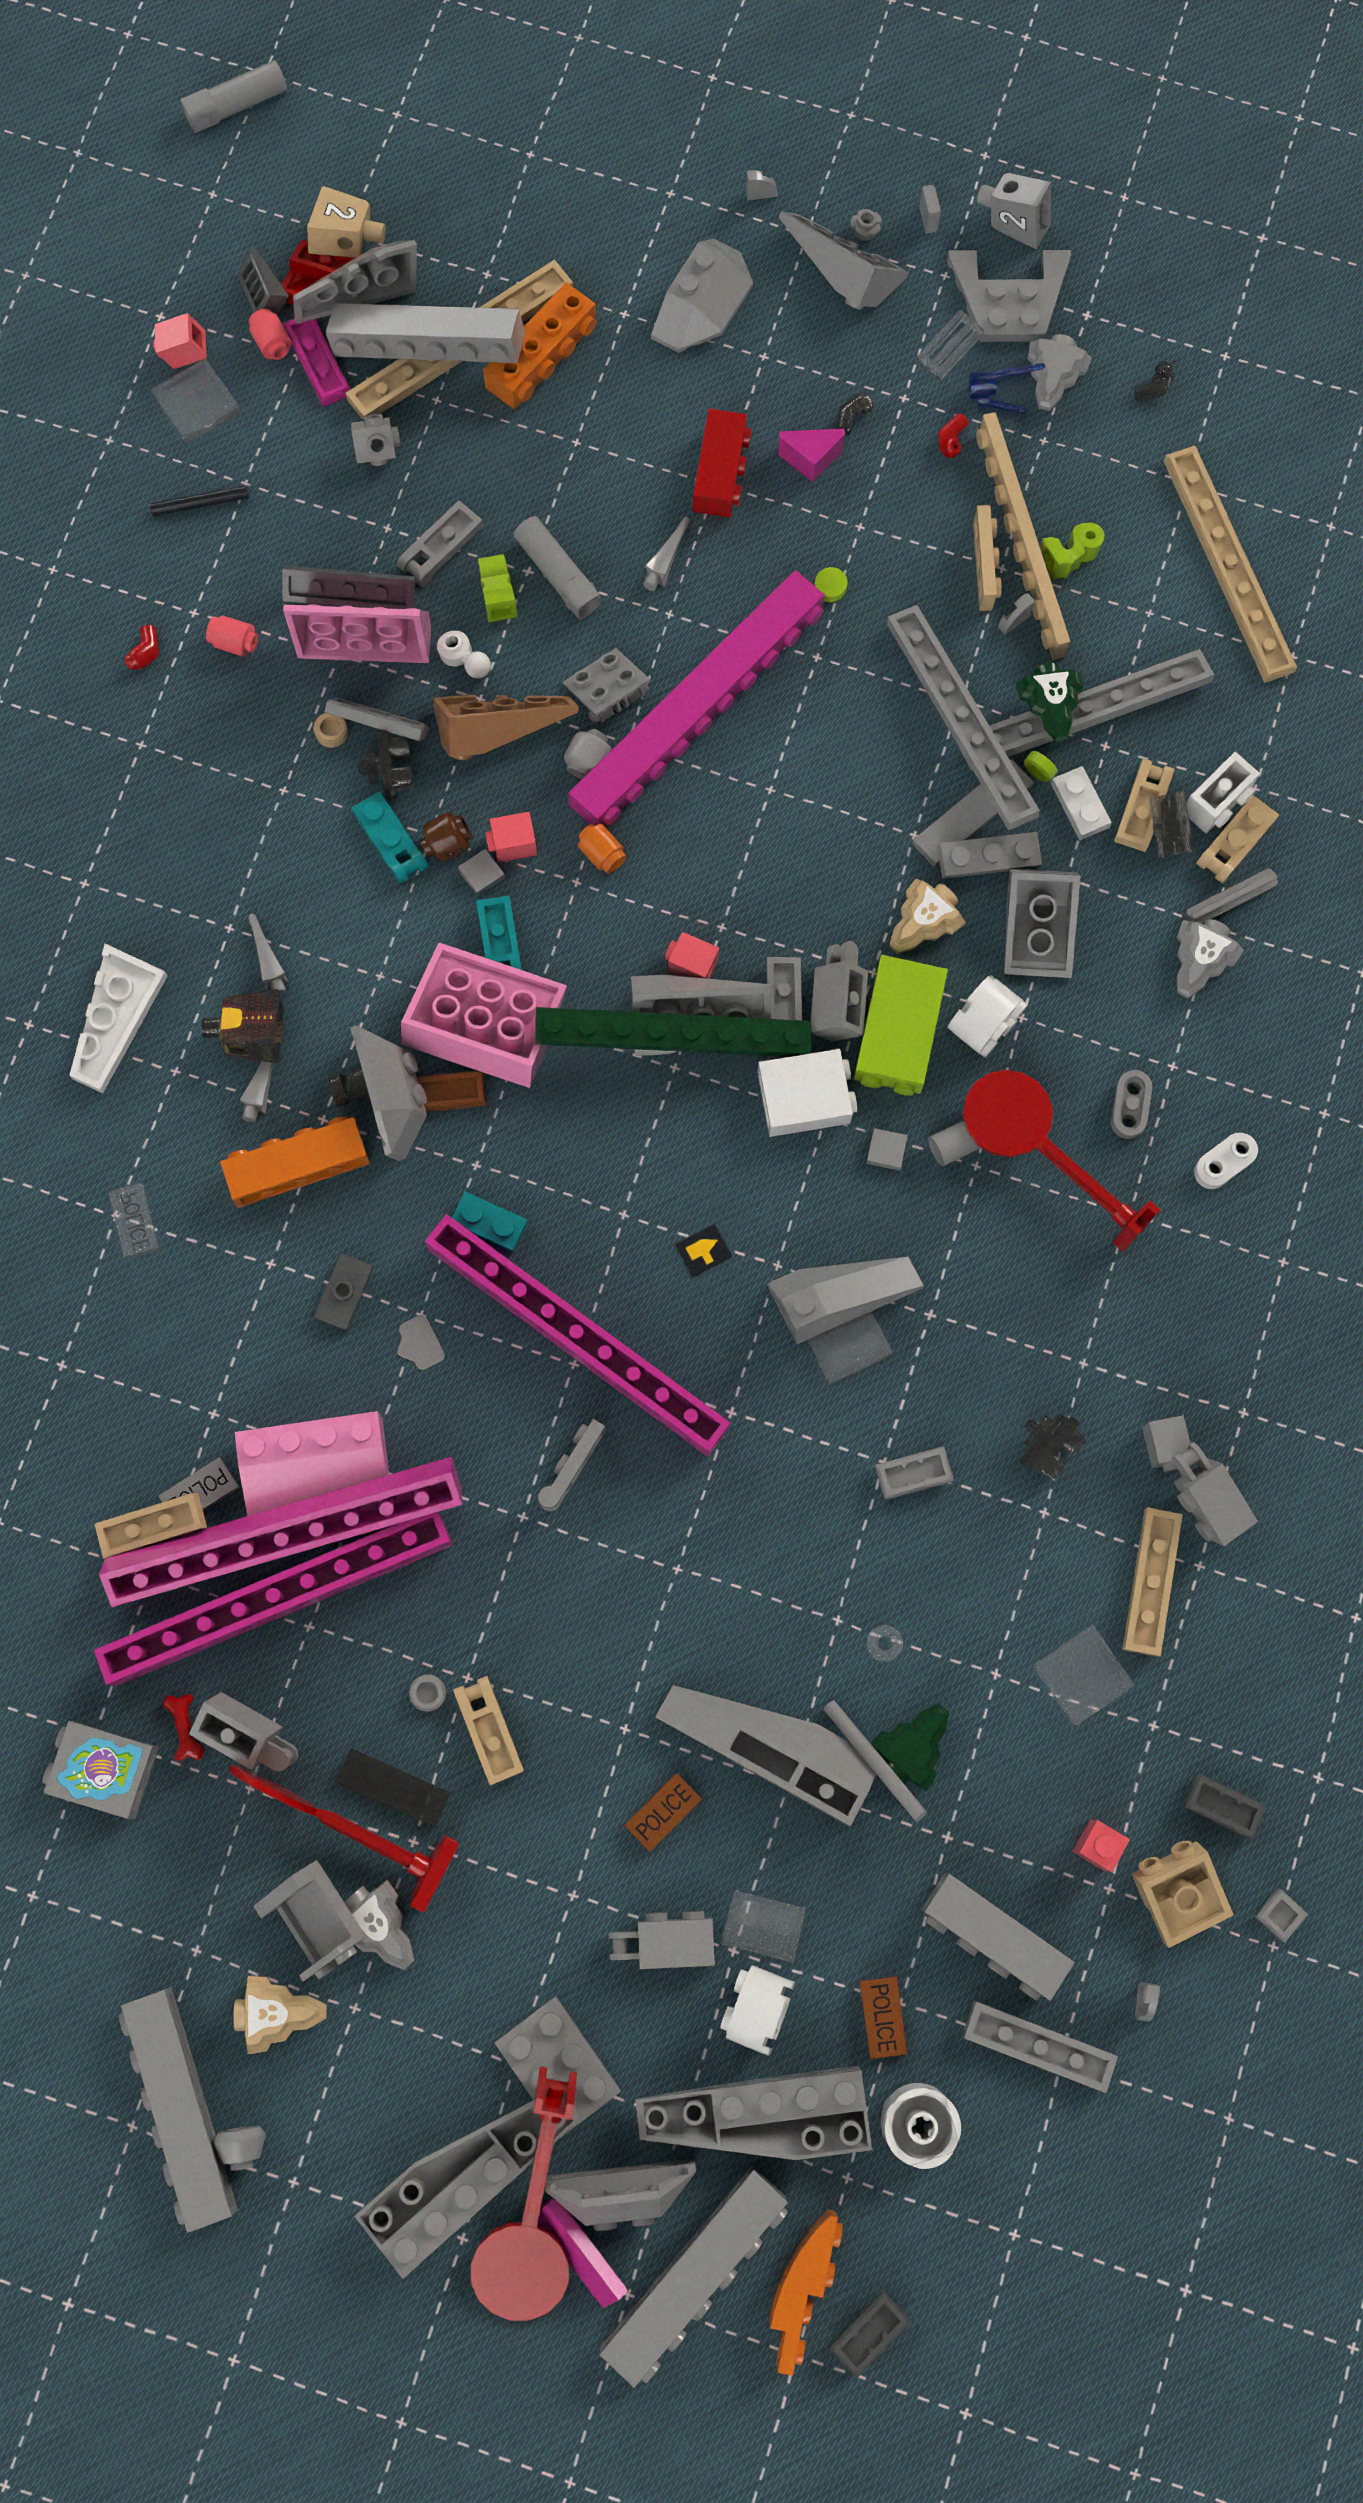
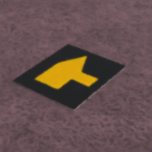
(703, 1250)

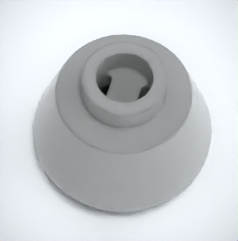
(240, 2146)

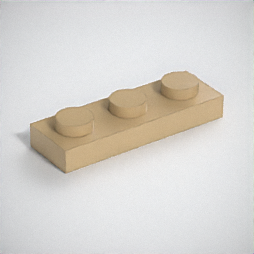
(986, 558)
(151, 1525)

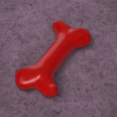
(179, 1709)

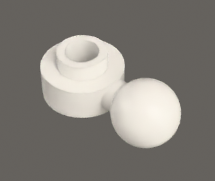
(475, 663)

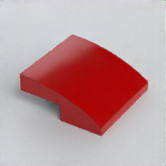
(308, 269)

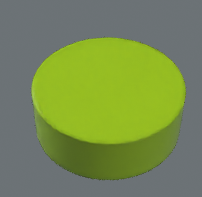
(832, 583)
(1040, 766)

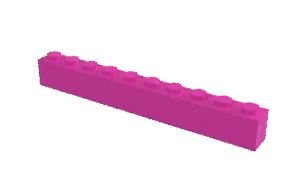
(697, 701)
(577, 1335)
(281, 1532)
(272, 1598)

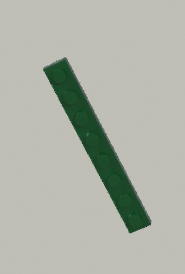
(672, 1032)

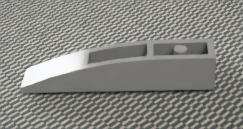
(777, 1748)
(769, 2116)
(452, 2186)

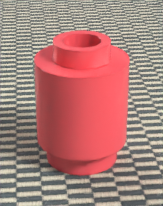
(269, 334)
(232, 635)

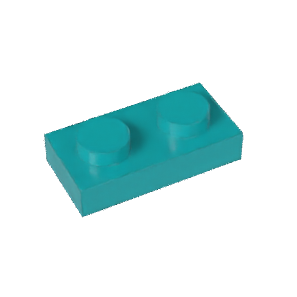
(490, 1222)

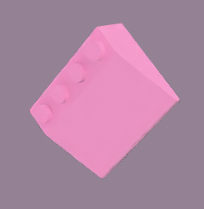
(359, 633)
(479, 1014)
(309, 1459)

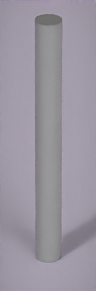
(875, 1761)

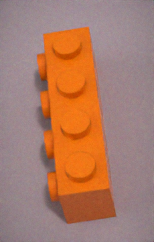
(547, 340)
(294, 1161)

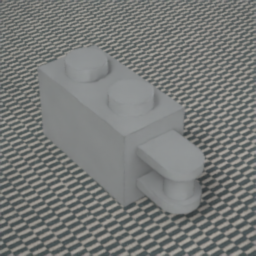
(839, 995)
(1211, 1497)
(242, 1734)
(668, 1941)

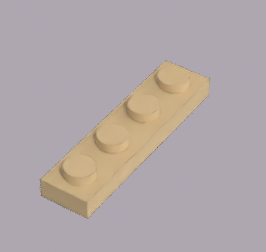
(1152, 1582)

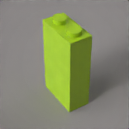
(900, 1025)

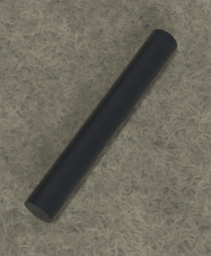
(199, 500)

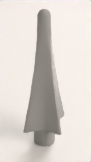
(660, 565)
(271, 970)
(256, 1093)

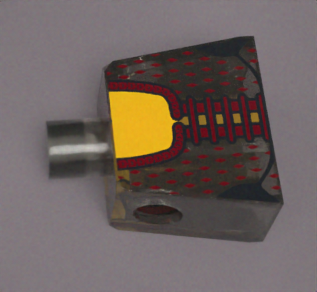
(249, 1026)

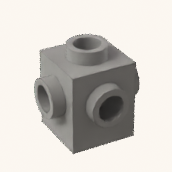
(372, 451)

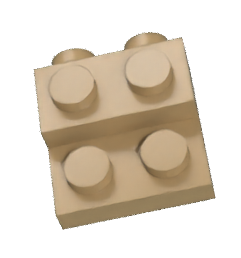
(1182, 1892)

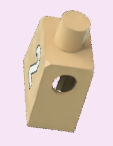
(341, 225)

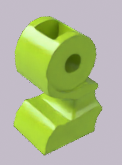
(1082, 547)
(497, 588)

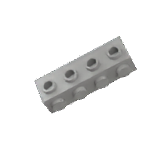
(997, 1936)

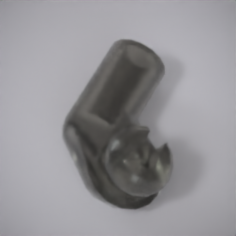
(1159, 384)
(857, 403)

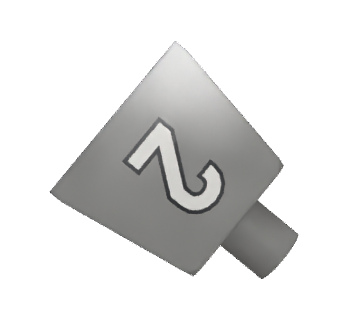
(1019, 207)

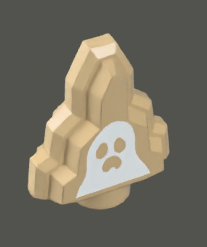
(925, 916)
(273, 2012)

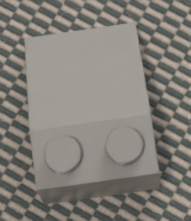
(1041, 923)

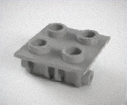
(606, 684)

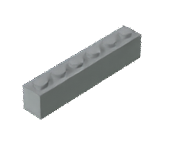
(426, 332)
(178, 2110)
(693, 2276)

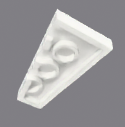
(117, 1009)

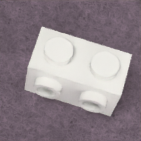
(1221, 792)

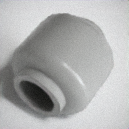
(586, 752)

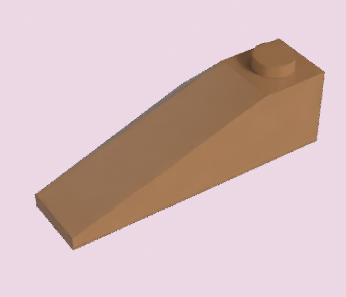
(478, 727)

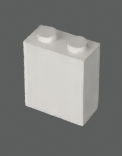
(806, 1092)

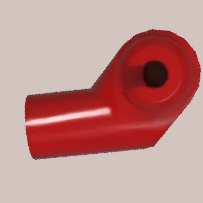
(948, 436)
(146, 651)

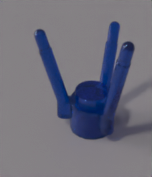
(984, 384)

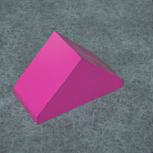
(811, 449)

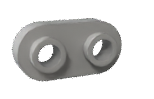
(1131, 1106)

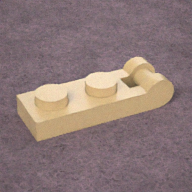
(1137, 821)
(1238, 838)
(489, 1732)

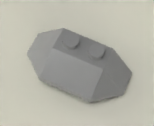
(703, 296)
(392, 1090)
(621, 2193)

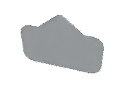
(420, 1343)

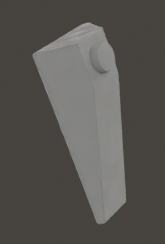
(851, 272)
(368, 279)
(698, 997)
(834, 1294)

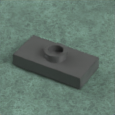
(344, 1292)
(1224, 1806)
(869, 2333)

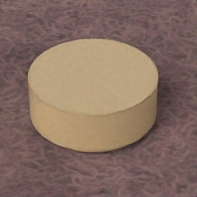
(330, 730)

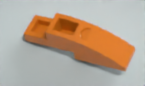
(804, 2275)

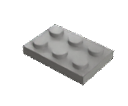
(555, 2042)

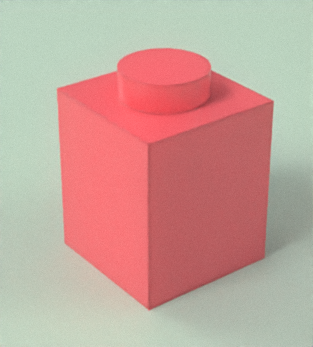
(180, 341)
(511, 837)
(691, 957)
(1101, 1845)

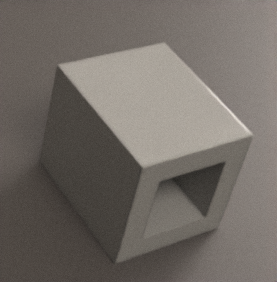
(1164, 1440)

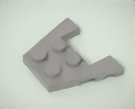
(1011, 307)

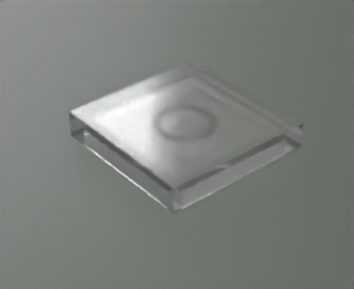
(195, 400)
(1083, 1675)

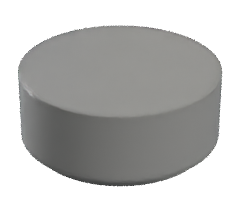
(427, 1693)

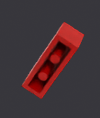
(721, 463)

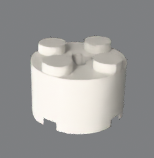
(987, 1016)
(758, 2009)
(940, 2134)

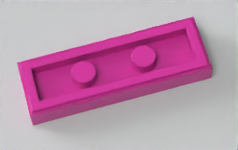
(317, 361)
(582, 2254)

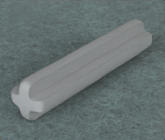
(1232, 896)

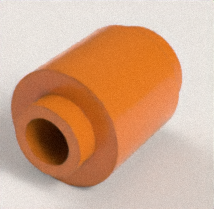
(601, 848)

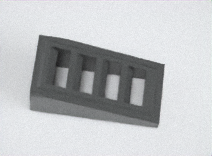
(274, 293)

